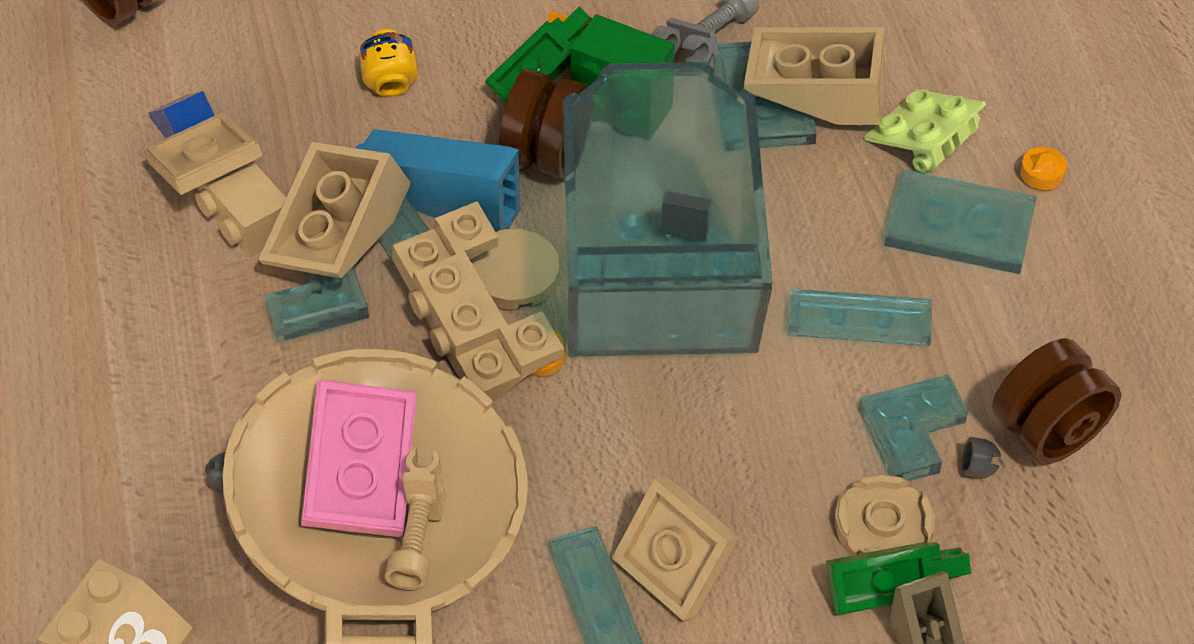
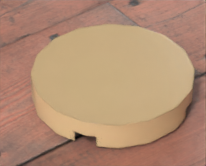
(519, 269)
(882, 515)

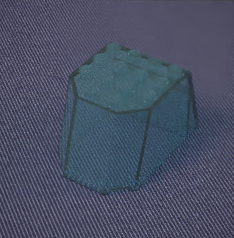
(626, 282)

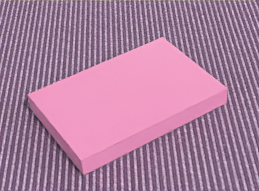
(358, 458)

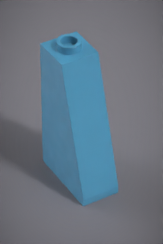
(454, 174)

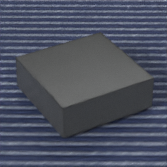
(685, 216)

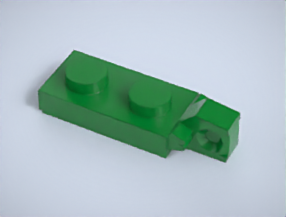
(544, 51)
(872, 577)

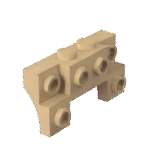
(461, 310)

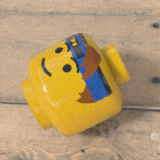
(388, 63)

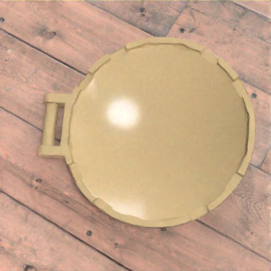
(347, 569)

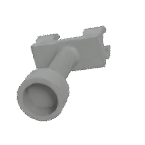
(702, 36)

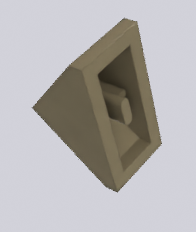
(925, 612)

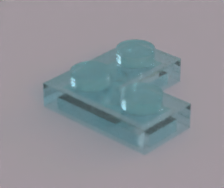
(316, 305)
(904, 417)

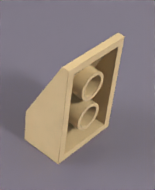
(821, 71)
(335, 210)

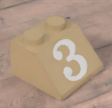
(115, 609)

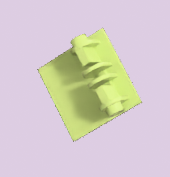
(929, 126)

